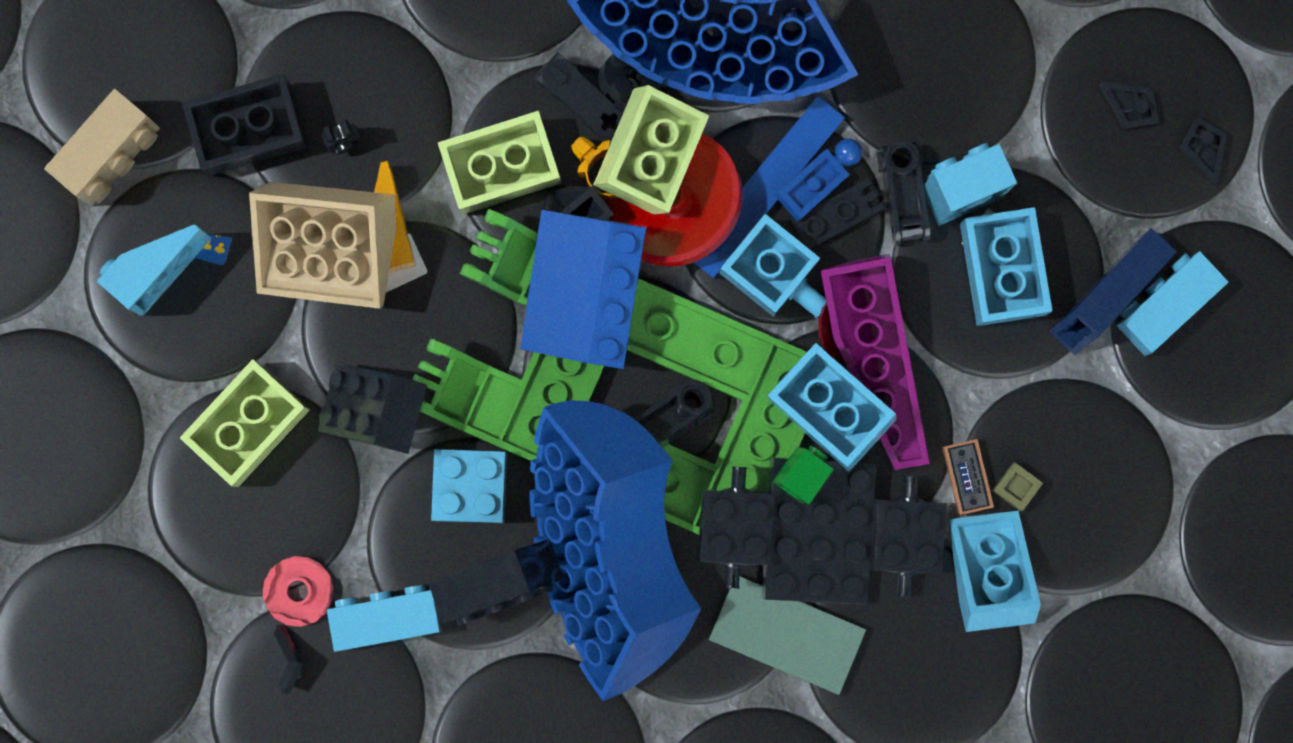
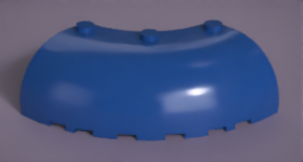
(725, 46)
(605, 516)

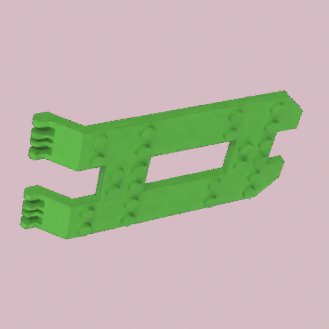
(662, 331)

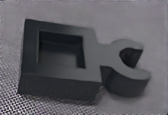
(342, 137)

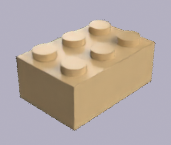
(103, 148)

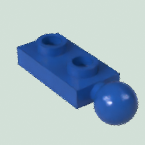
(819, 178)

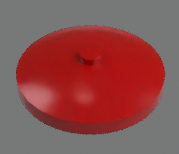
(700, 214)

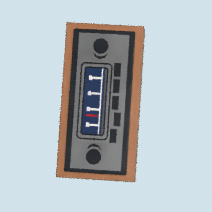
(967, 477)

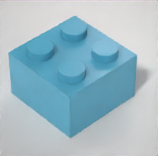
(469, 486)

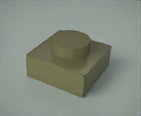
(1017, 486)

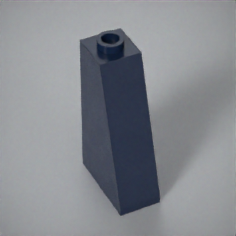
(1113, 291)

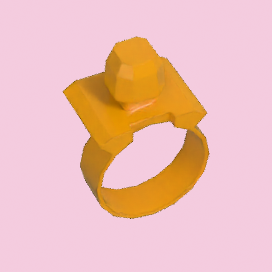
(586, 152)

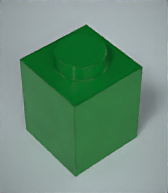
(804, 474)

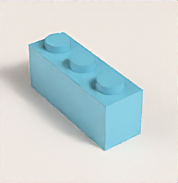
(1171, 302)
(383, 618)

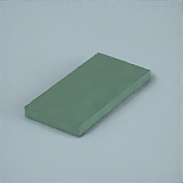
(788, 636)

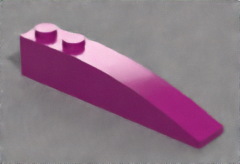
(875, 349)

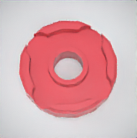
(277, 594)

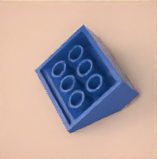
(583, 288)

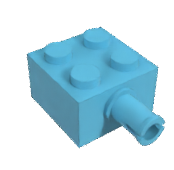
(773, 269)

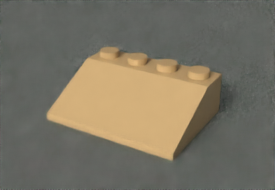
(322, 243)

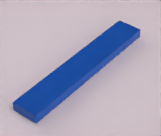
(776, 171)

